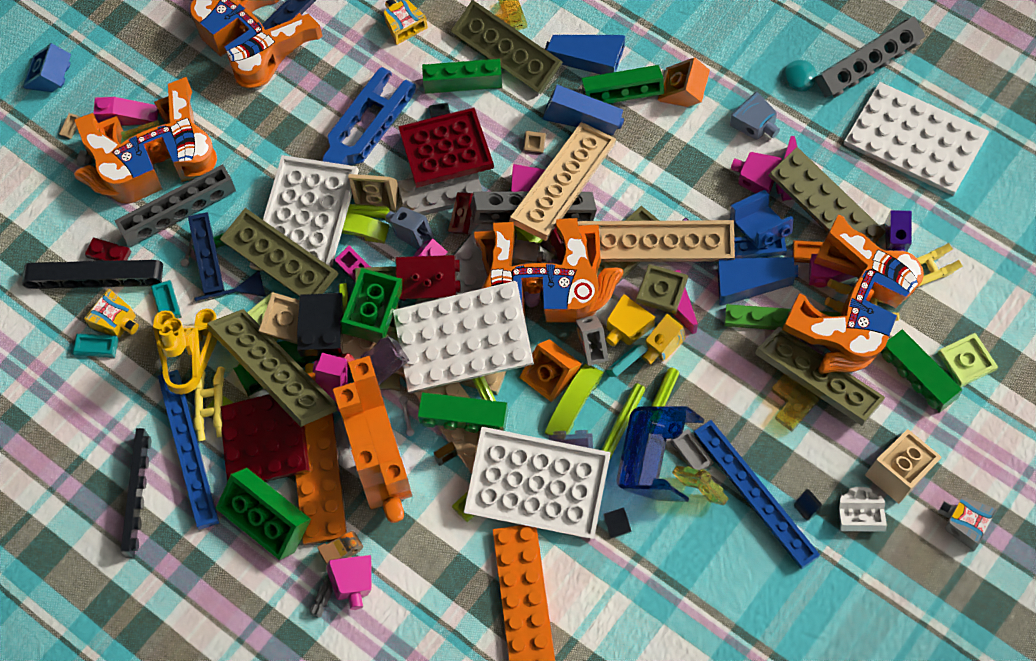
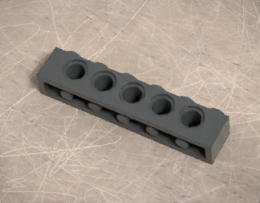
(828, 79)
(175, 205)
(499, 206)

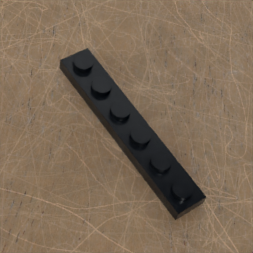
(135, 500)

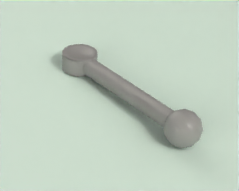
(185, 263)
(403, 401)

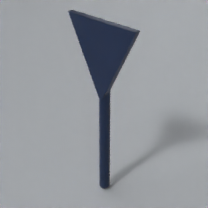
(252, 285)

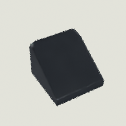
(439, 109)
(808, 505)
(617, 523)

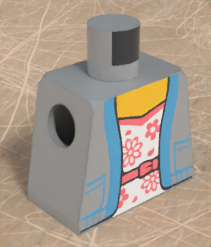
(591, 332)
(967, 520)

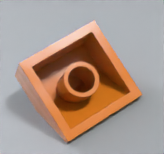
(684, 83)
(551, 370)

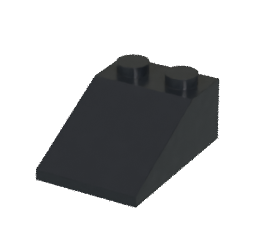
(320, 324)

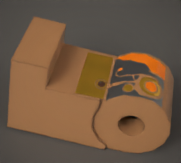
(343, 547)

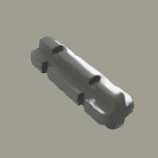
(322, 598)

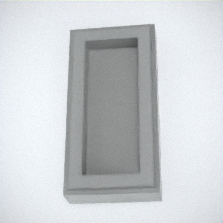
(691, 451)

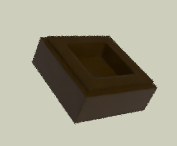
(445, 453)

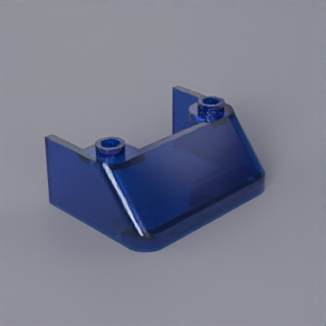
(645, 448)

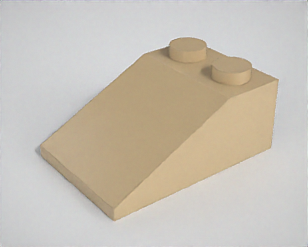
(374, 190)
(902, 466)

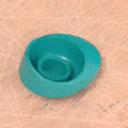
(800, 75)

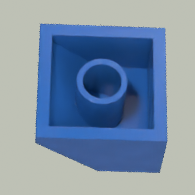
(47, 69)

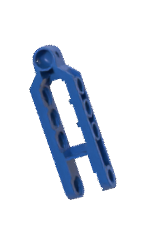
(370, 95)

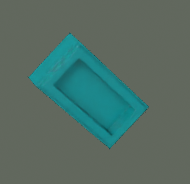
(166, 298)
(95, 345)
(625, 360)

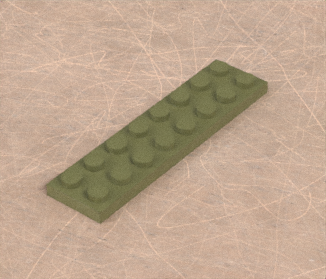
(272, 367)

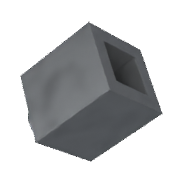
(526, 252)

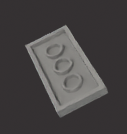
(438, 195)

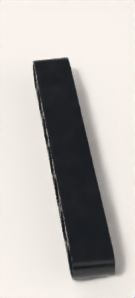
(92, 274)

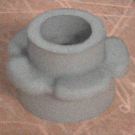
(84, 158)

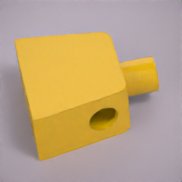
(628, 322)

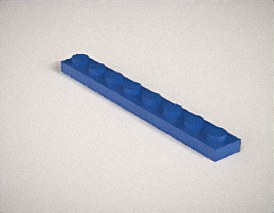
(189, 454)
(756, 494)

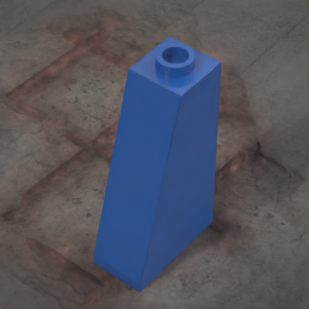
(588, 52)
(573, 108)
(753, 276)

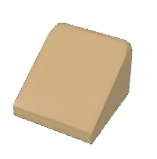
(534, 141)

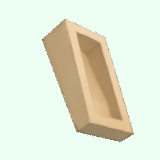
(69, 126)

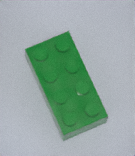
(263, 513)

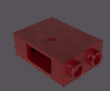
(428, 276)

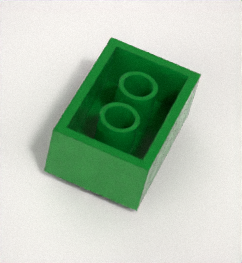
(371, 305)

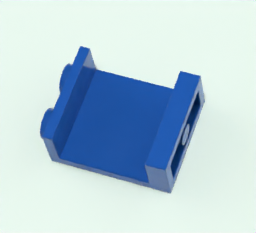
(759, 221)

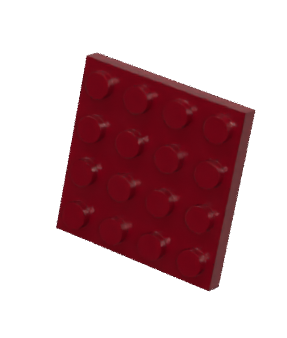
(445, 147)
(263, 439)

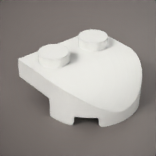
(862, 511)

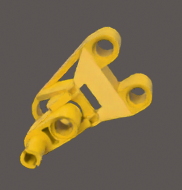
(174, 337)

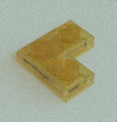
(512, 14)
(132, 132)
(798, 400)
(701, 480)

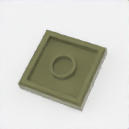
(662, 288)

